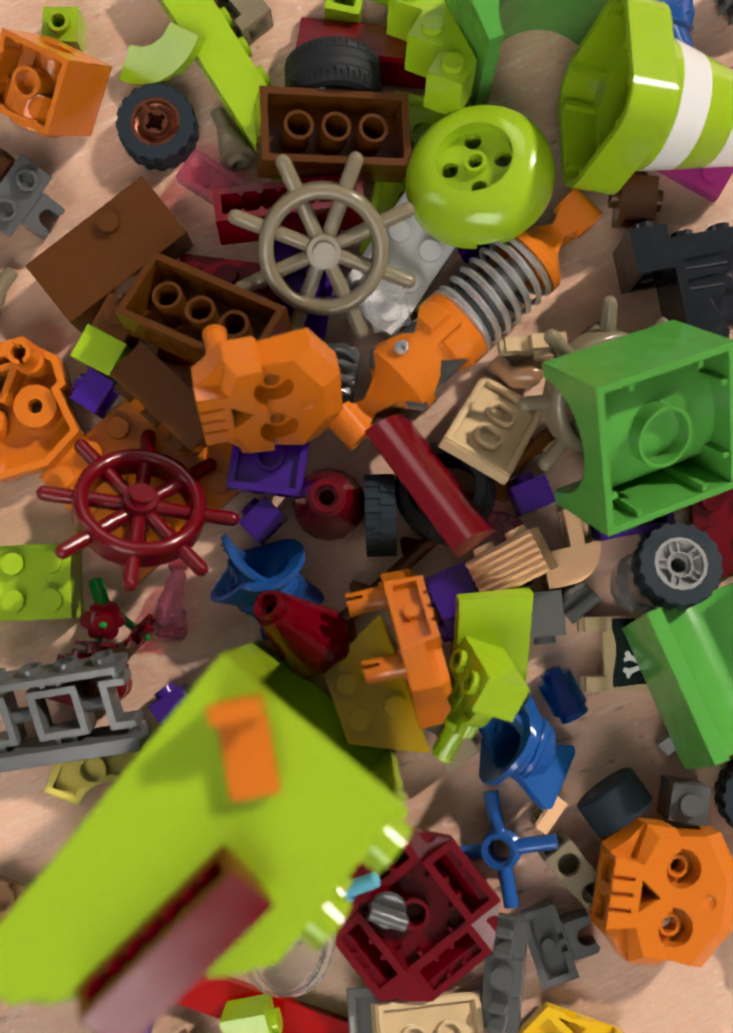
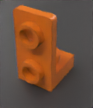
(246, 746)

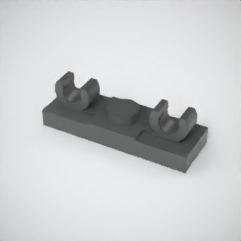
(505, 975)

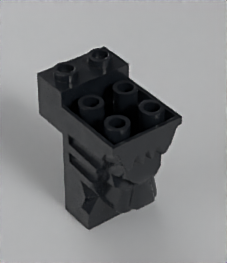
(686, 269)

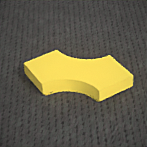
(76, 778)

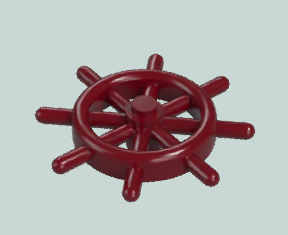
(137, 508)

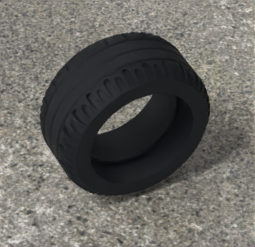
(333, 64)
(483, 498)

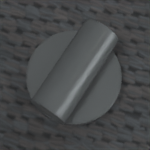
(578, 601)
(388, 911)

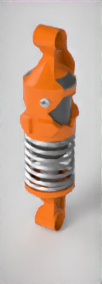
(462, 320)

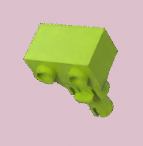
(483, 689)

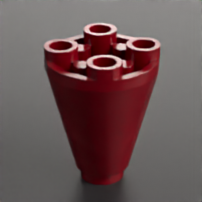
(331, 520)
(303, 633)

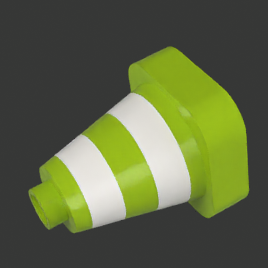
(641, 101)

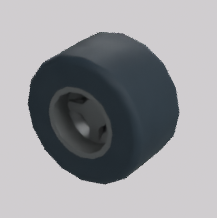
(615, 802)

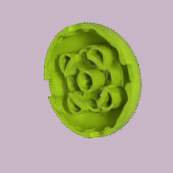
(482, 199)

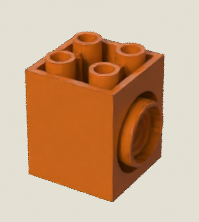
(49, 84)

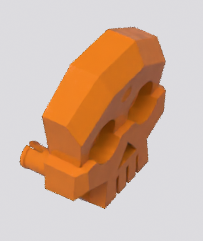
(266, 389)
(29, 439)
(418, 642)
(692, 894)

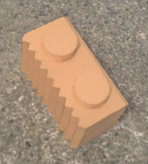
(512, 562)

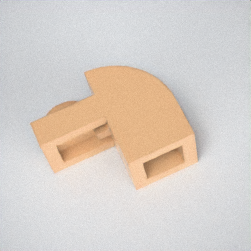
(577, 558)

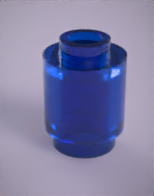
(562, 694)

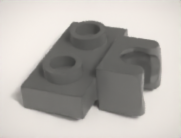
(23, 199)
(555, 942)

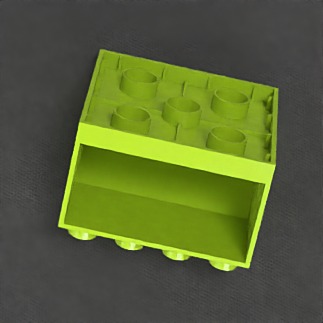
(176, 811)

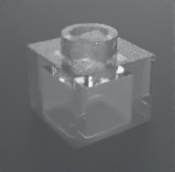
(376, 309)

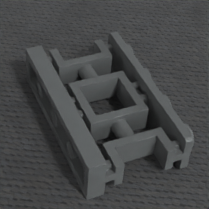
(74, 738)

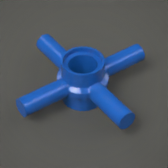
(516, 845)

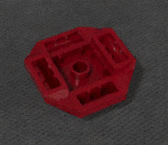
(440, 943)

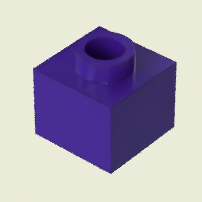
(94, 392)
(530, 493)
(262, 519)
(168, 700)

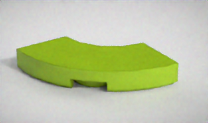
(163, 58)

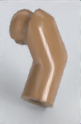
(517, 376)

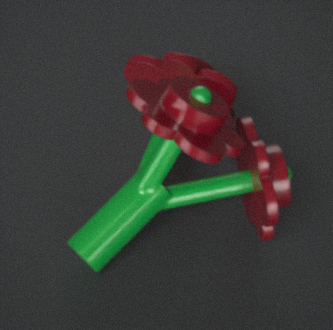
(105, 620)

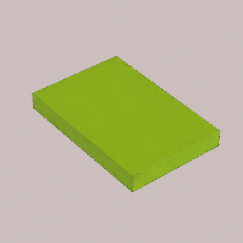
(497, 619)

